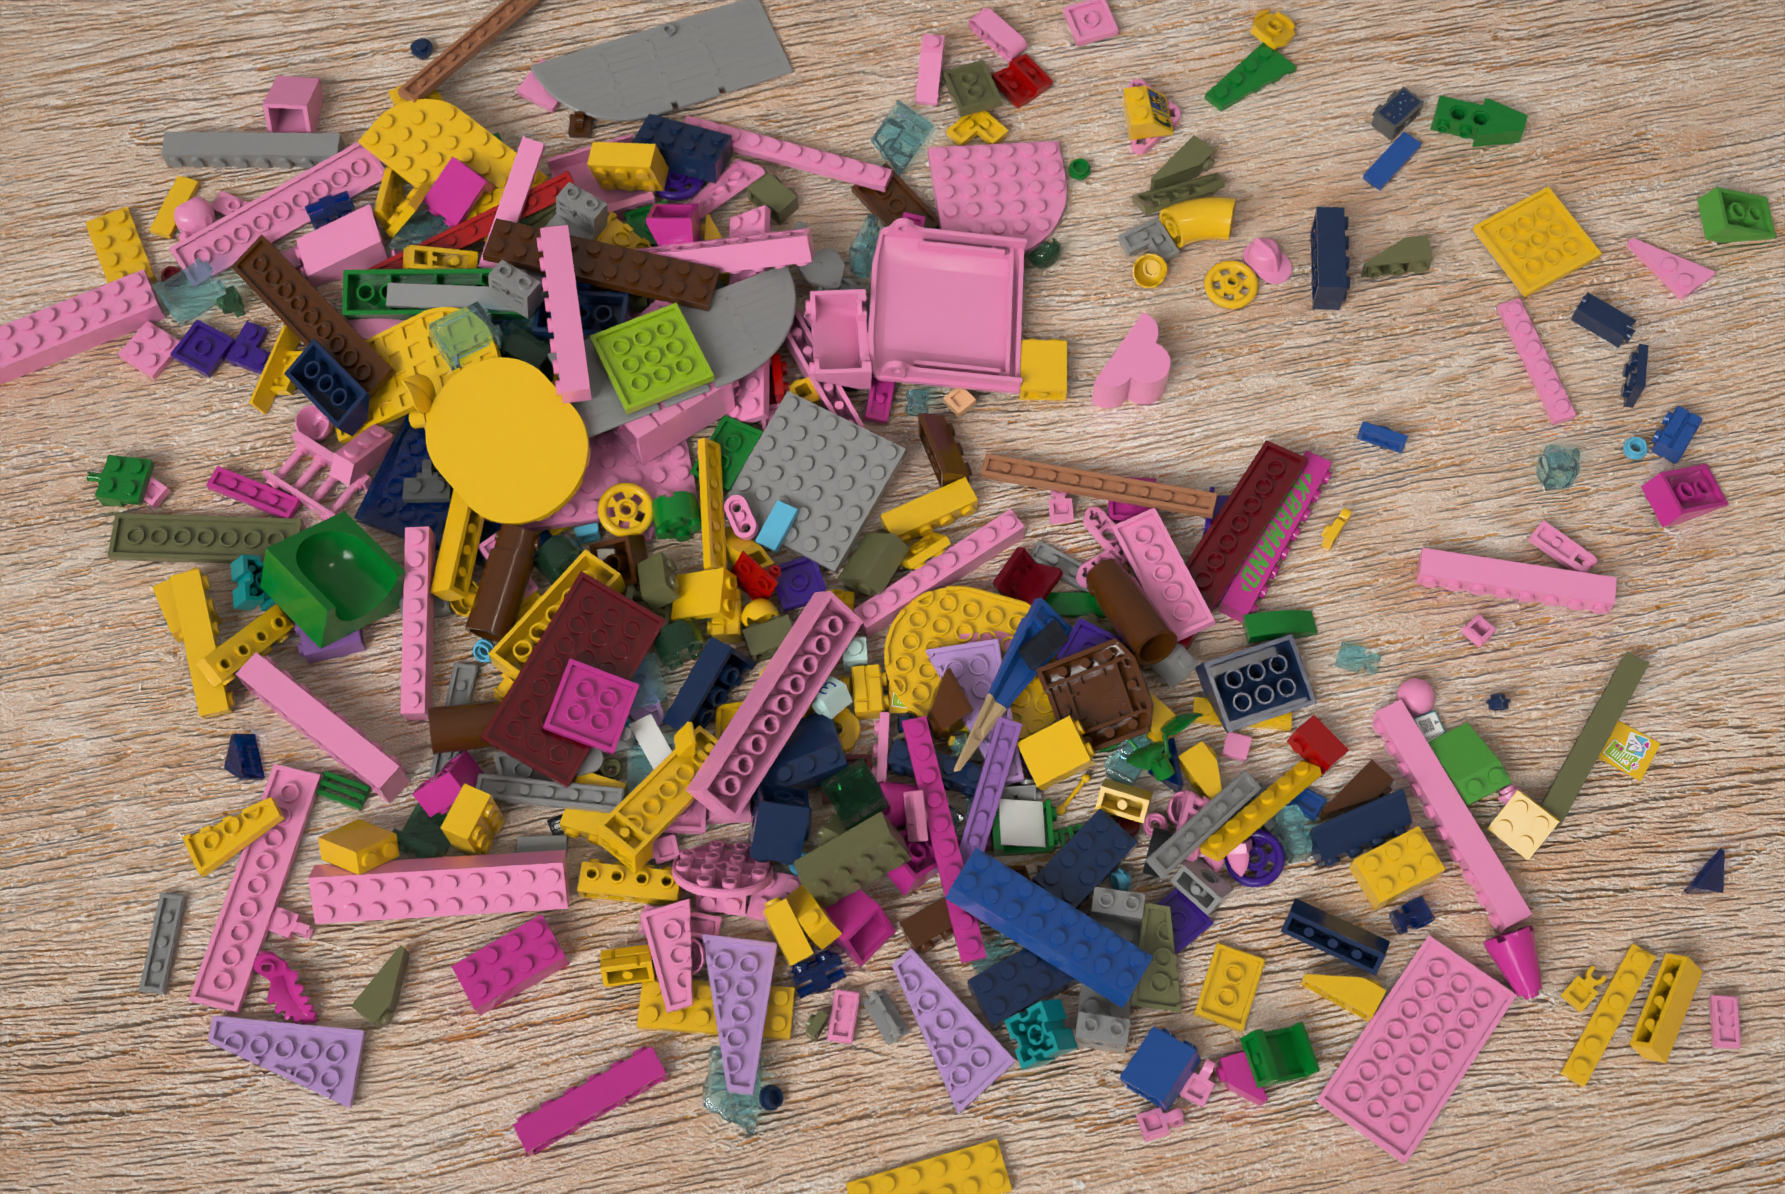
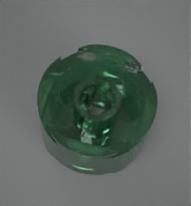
(557, 556)
(679, 643)

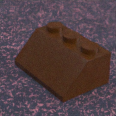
(941, 449)

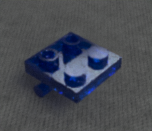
(331, 209)
(816, 973)

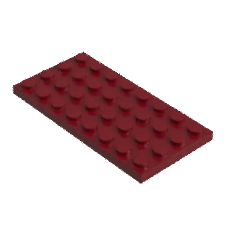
(589, 627)

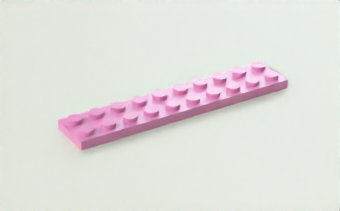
(280, 209)
(752, 393)
(255, 894)

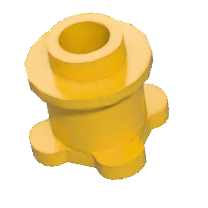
(503, 687)

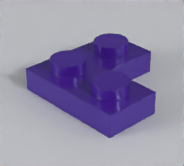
(246, 348)

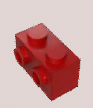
(1317, 744)

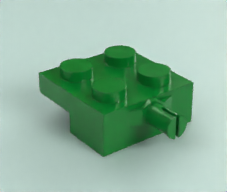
(122, 480)

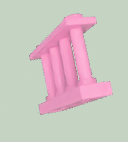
(321, 457)

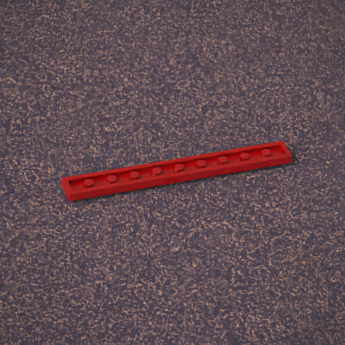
(479, 226)

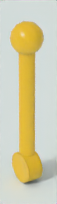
(1060, 810)

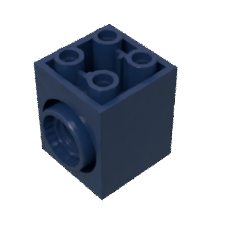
(779, 823)

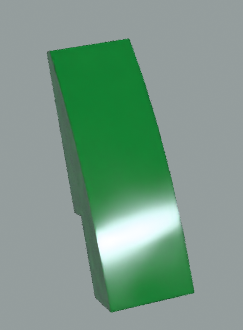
(1277, 624)

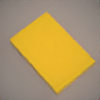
(1229, 987)

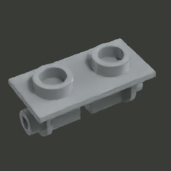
(1025, 790)
(885, 1016)

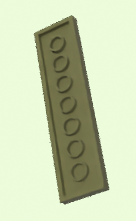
(196, 537)

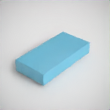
(777, 526)

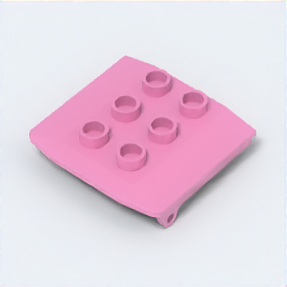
(946, 308)

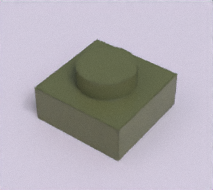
(816, 1025)

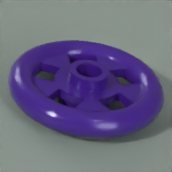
(679, 182)
(1277, 857)

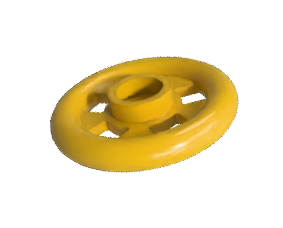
(1234, 268)
(608, 501)

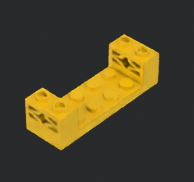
(653, 805)

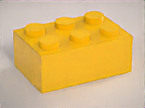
(628, 166)
(473, 821)
(1396, 868)

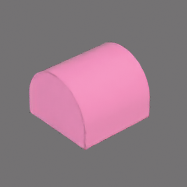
(1478, 631)

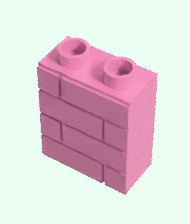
(671, 425)

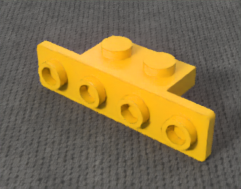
(273, 379)

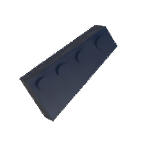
(707, 685)

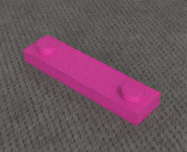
(253, 493)

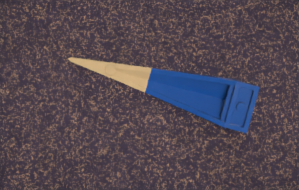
(1012, 675)

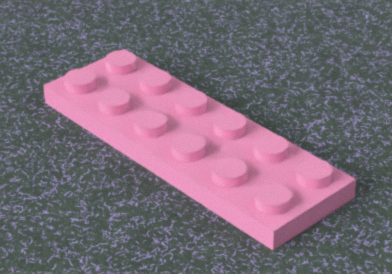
(1163, 573)

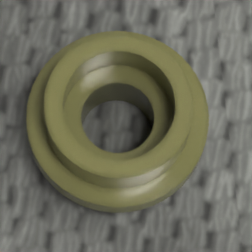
(612, 763)

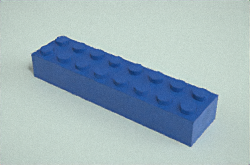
(1049, 927)

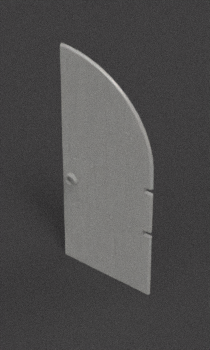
(668, 64)
(735, 336)

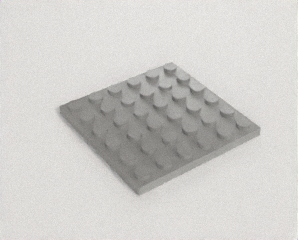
(823, 470)

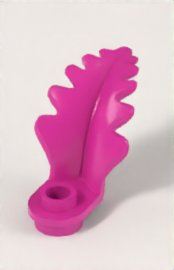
(284, 989)

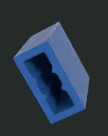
(1160, 1068)

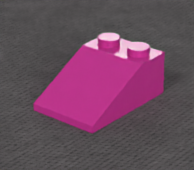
(1683, 494)
(918, 869)

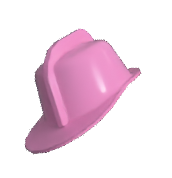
(1267, 260)

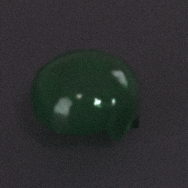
(1046, 254)

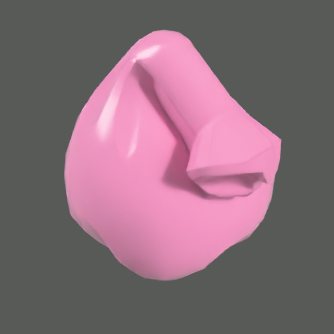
(193, 216)

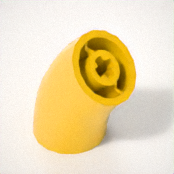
(1199, 220)

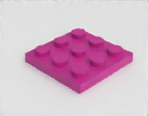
(591, 706)

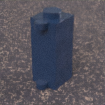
(1604, 320)

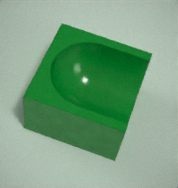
(332, 579)

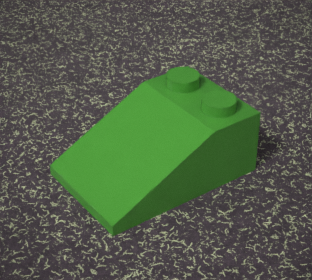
(1735, 216)
(1469, 764)

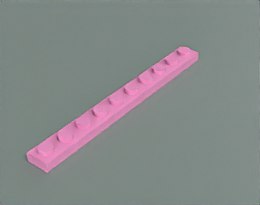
(802, 157)

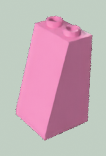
(344, 244)

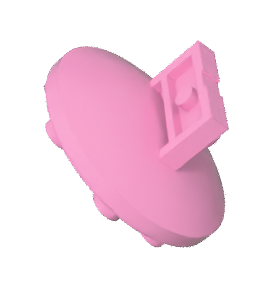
(721, 876)

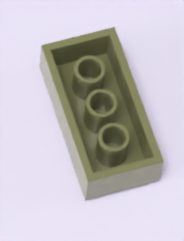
(852, 860)

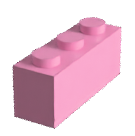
(361, 454)

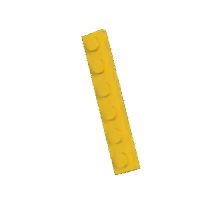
(712, 504)
(1260, 810)
(1607, 1015)

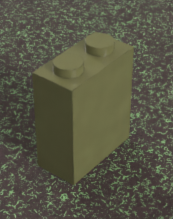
(873, 563)

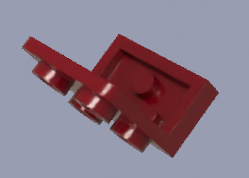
(1026, 579)

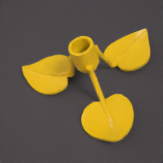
(421, 395)

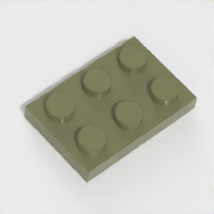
(972, 88)

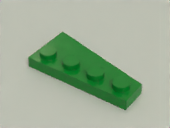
(1249, 77)

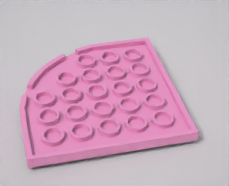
(1000, 189)

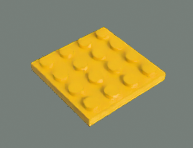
(1537, 242)

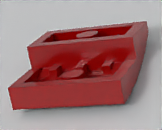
(1022, 81)

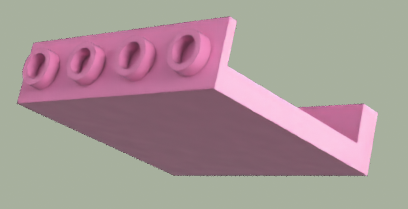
(617, 200)

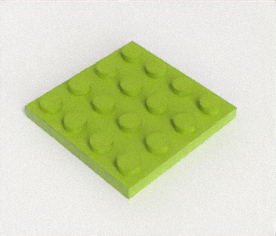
(651, 358)

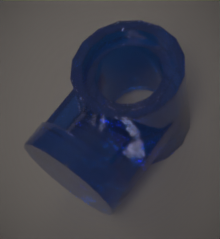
(1415, 914)

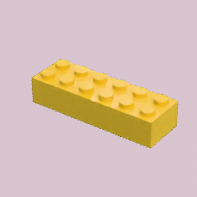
(520, 641)

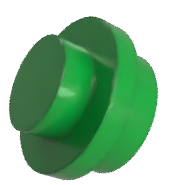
(1079, 169)

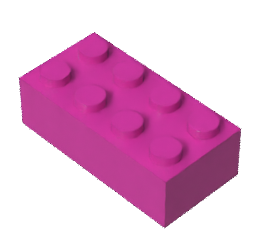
(510, 965)

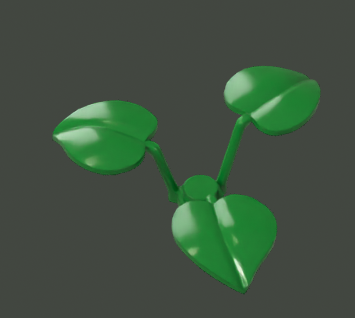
(1151, 755)

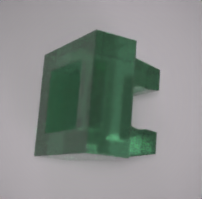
(231, 302)

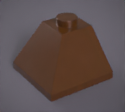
(622, 555)
(948, 707)

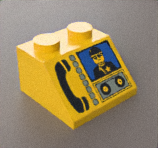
(1146, 113)

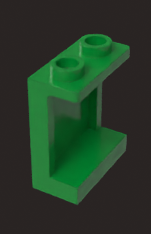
(1051, 835)
(1280, 1055)

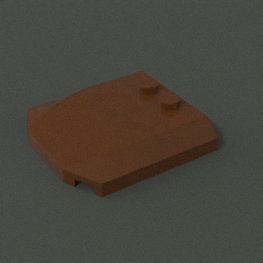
(1102, 691)

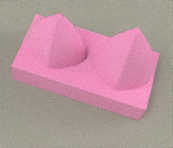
(1237, 858)

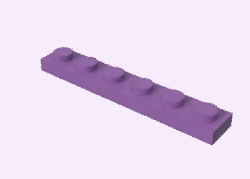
(989, 787)

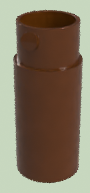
(503, 583)
(1131, 611)
(460, 725)

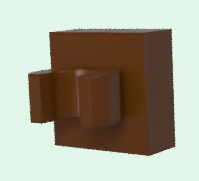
(580, 125)

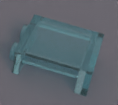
(190, 292)
(464, 333)

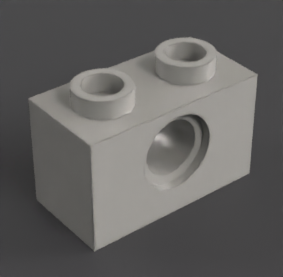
(1201, 885)

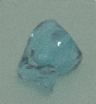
(1557, 467)

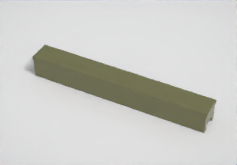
(1594, 736)

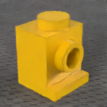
(805, 389)

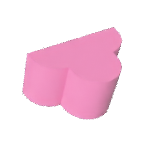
(1135, 370)

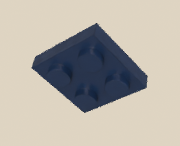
(1635, 375)

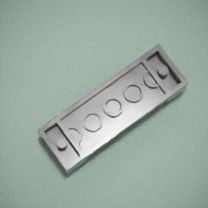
(523, 288)
(1100, 1021)

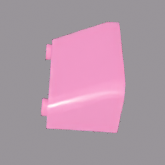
(840, 338)

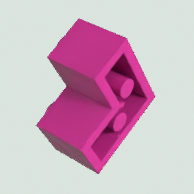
(442, 789)

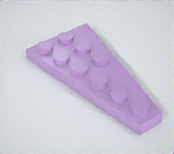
(975, 670)
(740, 991)

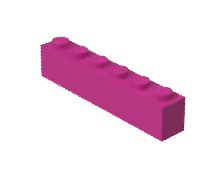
(589, 1101)

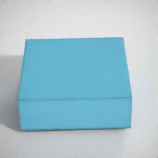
(588, 533)

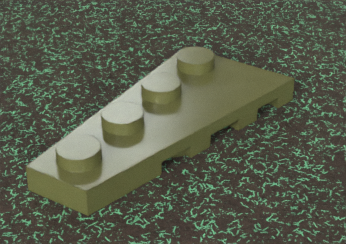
(1160, 198)
(1160, 982)

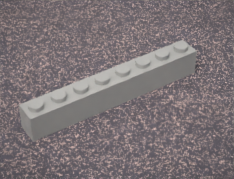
(249, 149)

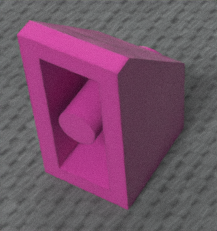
(1238, 1078)

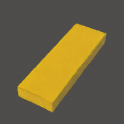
(180, 192)

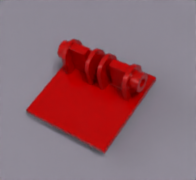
(755, 579)

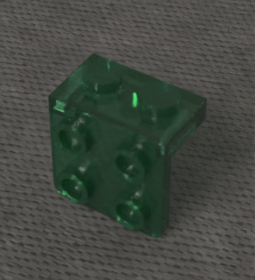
(855, 794)
(423, 835)

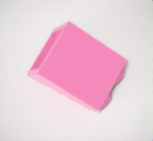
(293, 105)

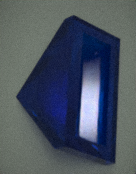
(244, 757)
(1175, 781)
(1710, 877)

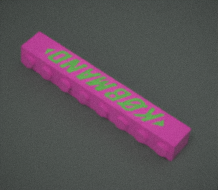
(1273, 544)

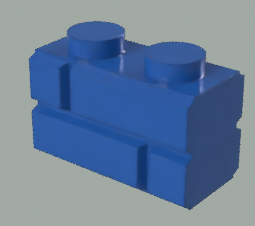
(1676, 435)

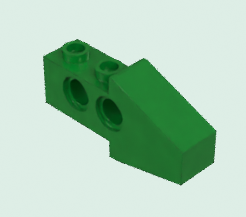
(1497, 122)

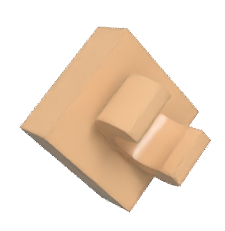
(959, 401)

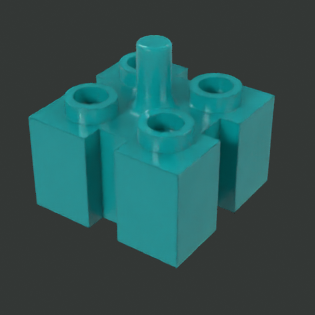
(247, 573)
(1041, 1034)

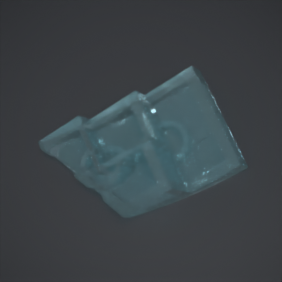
(901, 135)
(418, 229)
(730, 1106)

